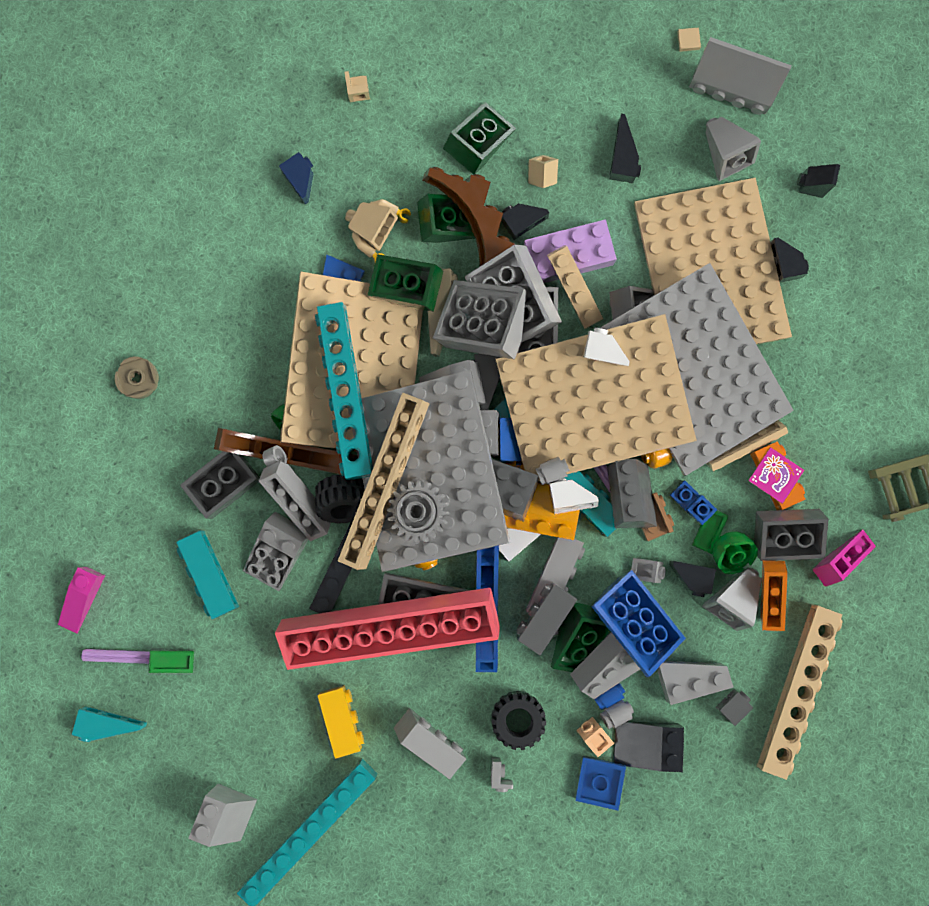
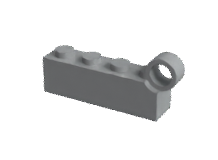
(291, 494)
(558, 567)

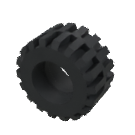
(338, 498)
(526, 737)

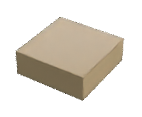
(689, 39)

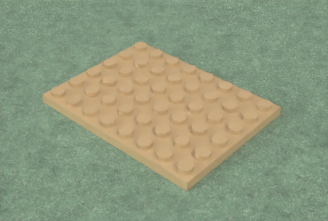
(728, 231)
(384, 351)
(597, 408)

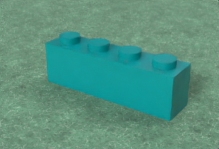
(207, 574)

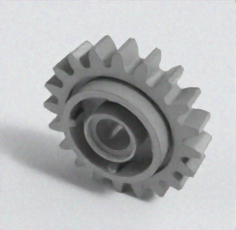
(431, 515)

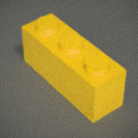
(341, 721)

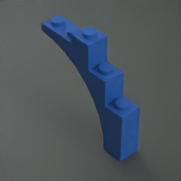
(487, 577)

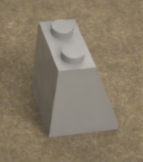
(222, 817)

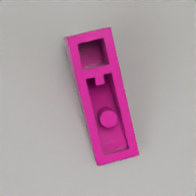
(844, 559)
(79, 598)

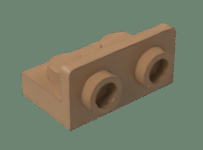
(663, 521)

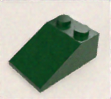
(478, 138)
(442, 220)
(406, 282)
(578, 637)

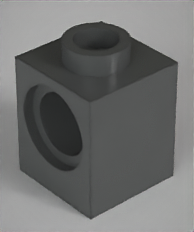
(735, 706)

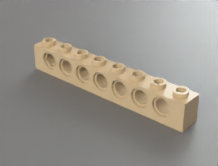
(383, 482)
(789, 698)

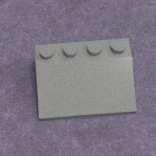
(739, 76)
(517, 270)
(482, 319)

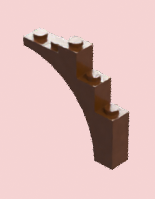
(470, 198)
(296, 454)

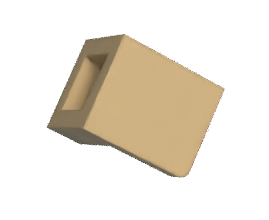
(357, 88)
(543, 171)

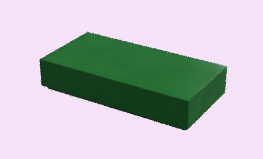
(710, 532)
(170, 661)

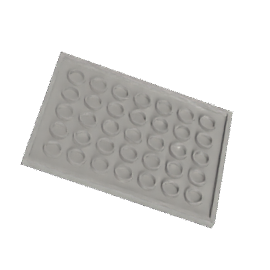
(719, 364)
(449, 455)

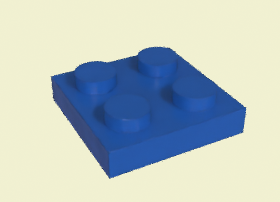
(600, 783)

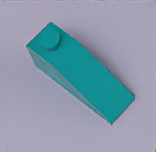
(99, 724)

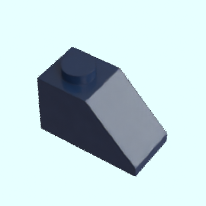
(299, 174)

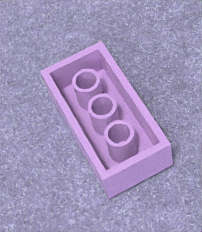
(587, 243)

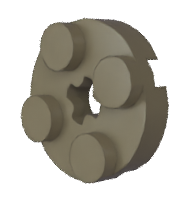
(127, 371)

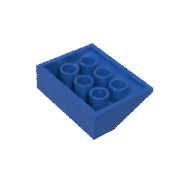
(638, 622)

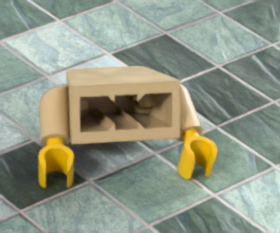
(373, 224)

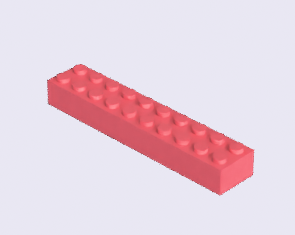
(388, 629)

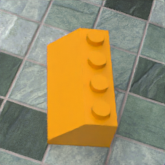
(542, 519)

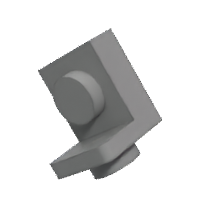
(648, 570)
(497, 772)

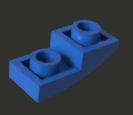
(693, 503)

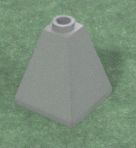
(730, 147)
(737, 600)

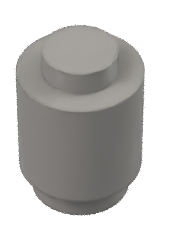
(552, 470)
(617, 714)

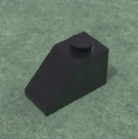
(818, 180)
(522, 218)
(788, 261)
(694, 577)

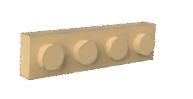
(574, 286)
(753, 443)

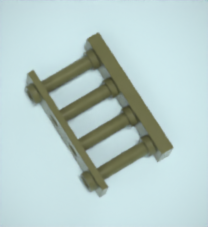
(903, 469)

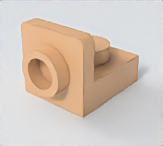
(595, 737)

